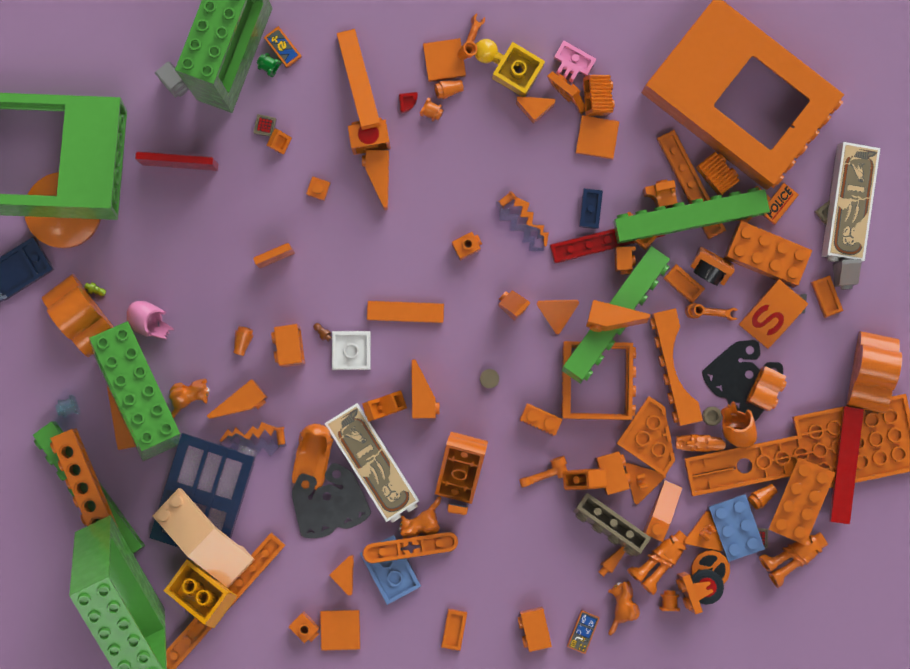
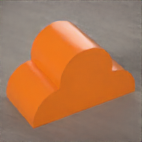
(75, 313)
(874, 372)
(461, 467)

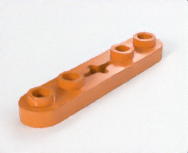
(391, 549)

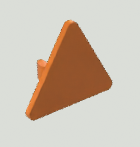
(557, 312)
(642, 480)
(704, 534)

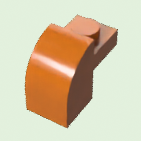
(384, 406)

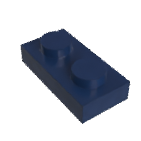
(590, 208)

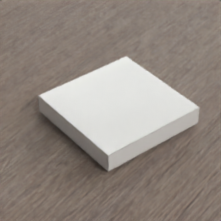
(351, 350)

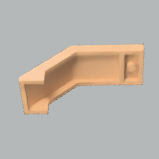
(201, 539)

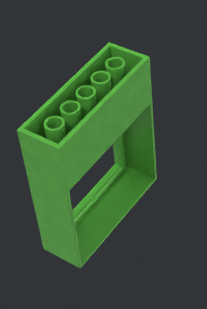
(222, 49)
(88, 160)
(135, 391)
(117, 598)

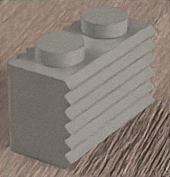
(171, 80)

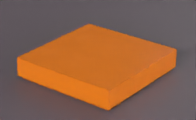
(443, 60)
(597, 137)
(273, 255)
(340, 629)

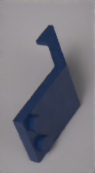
(22, 268)

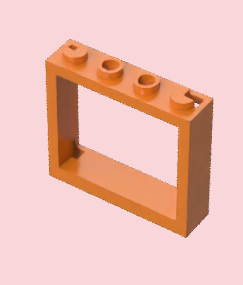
(630, 389)

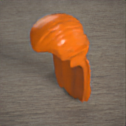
(312, 454)

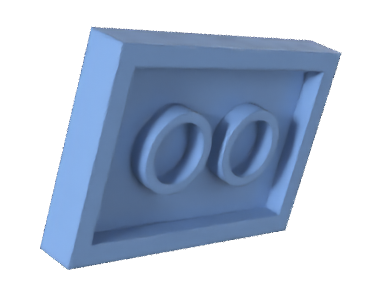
(736, 527)
(393, 577)

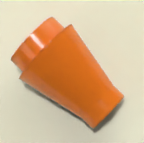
(448, 88)
(242, 340)
(762, 496)

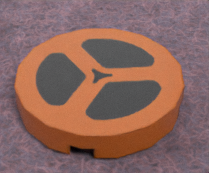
(712, 561)

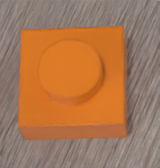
(279, 141)
(318, 188)

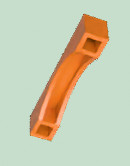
(685, 406)

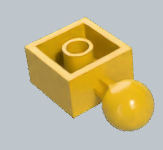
(514, 58)

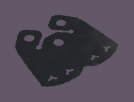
(731, 375)
(331, 513)

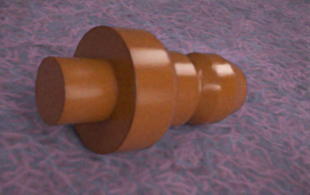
(324, 334)

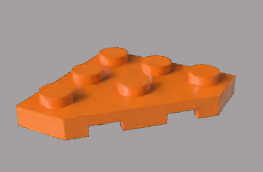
(650, 437)

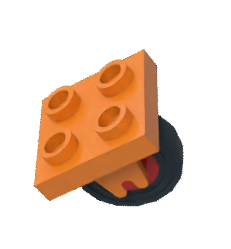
(703, 588)

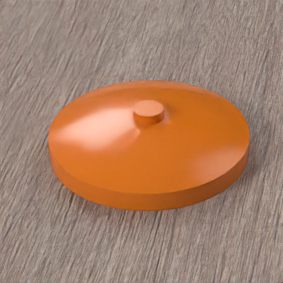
(58, 231)

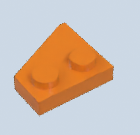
(568, 91)

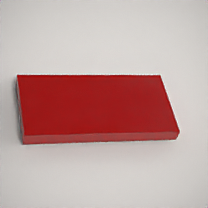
(176, 161)

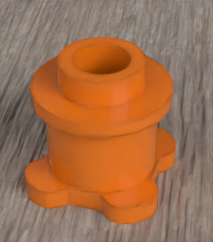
(431, 110)
(669, 601)

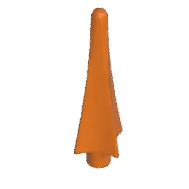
(611, 562)

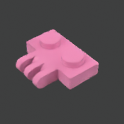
(573, 61)

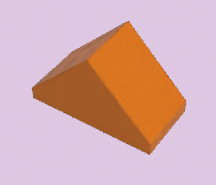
(534, 107)
(344, 575)

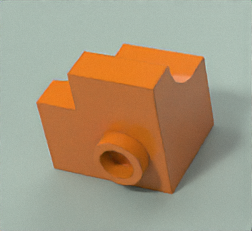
(662, 193)

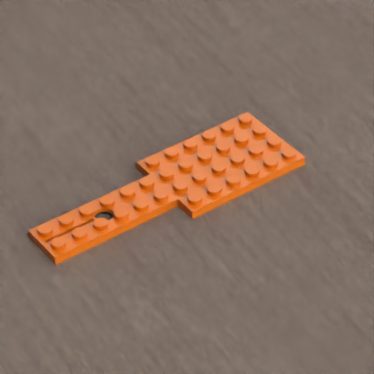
(882, 450)

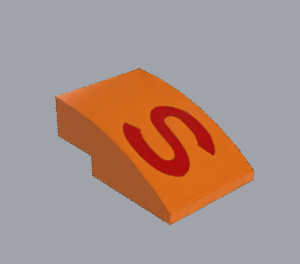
(773, 313)

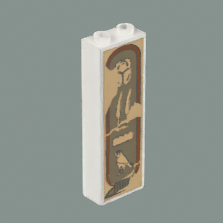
(850, 202)
(372, 463)

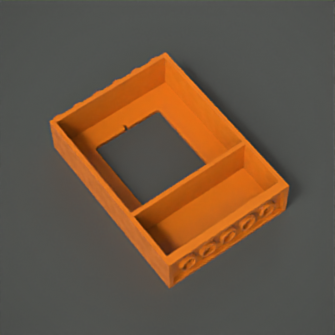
(707, 64)

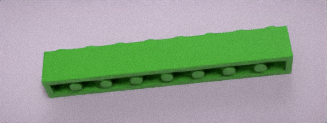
(691, 216)
(629, 296)
(43, 441)

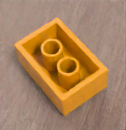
(200, 593)

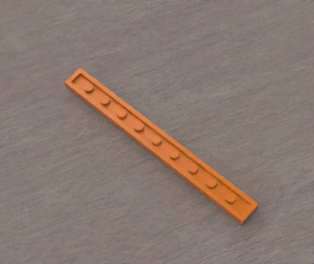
(197, 630)

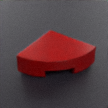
(407, 101)

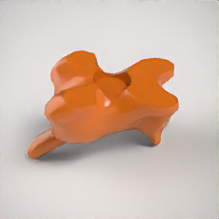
(183, 395)
(424, 523)
(625, 608)

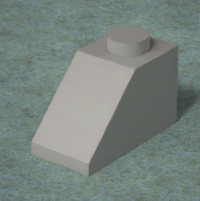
(847, 273)

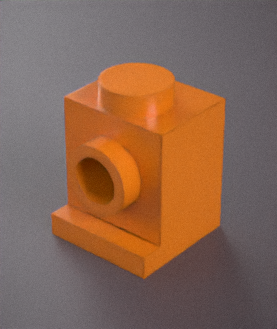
(624, 260)

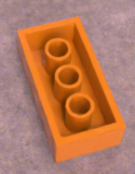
(767, 254)
(801, 501)

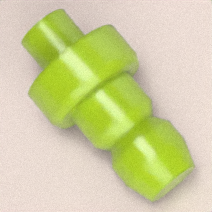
(92, 288)

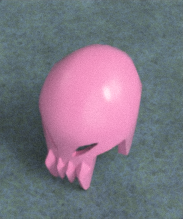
(144, 319)

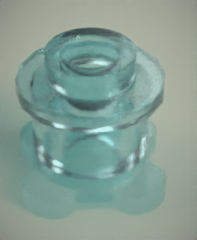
(67, 406)

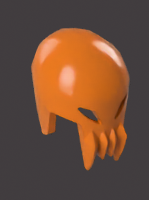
(738, 427)

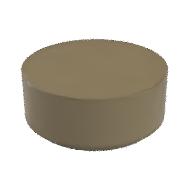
(489, 378)
(712, 416)

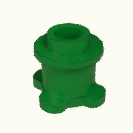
(268, 64)

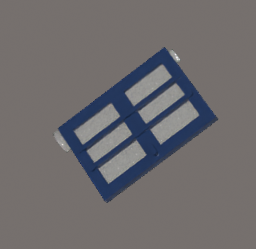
(212, 478)

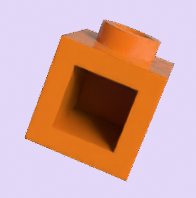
(467, 245)
(304, 628)

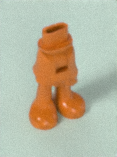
(666, 554)
(801, 556)

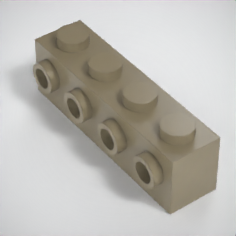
(612, 525)

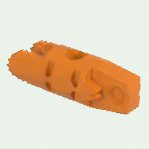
(699, 443)

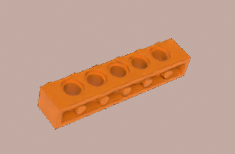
(87, 475)

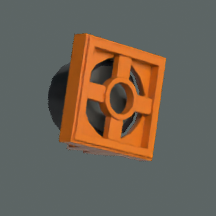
(712, 267)

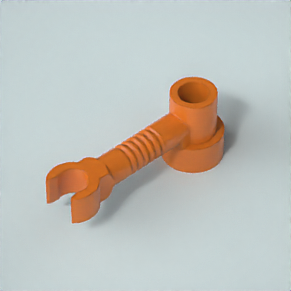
(469, 48)
(701, 310)
(558, 468)

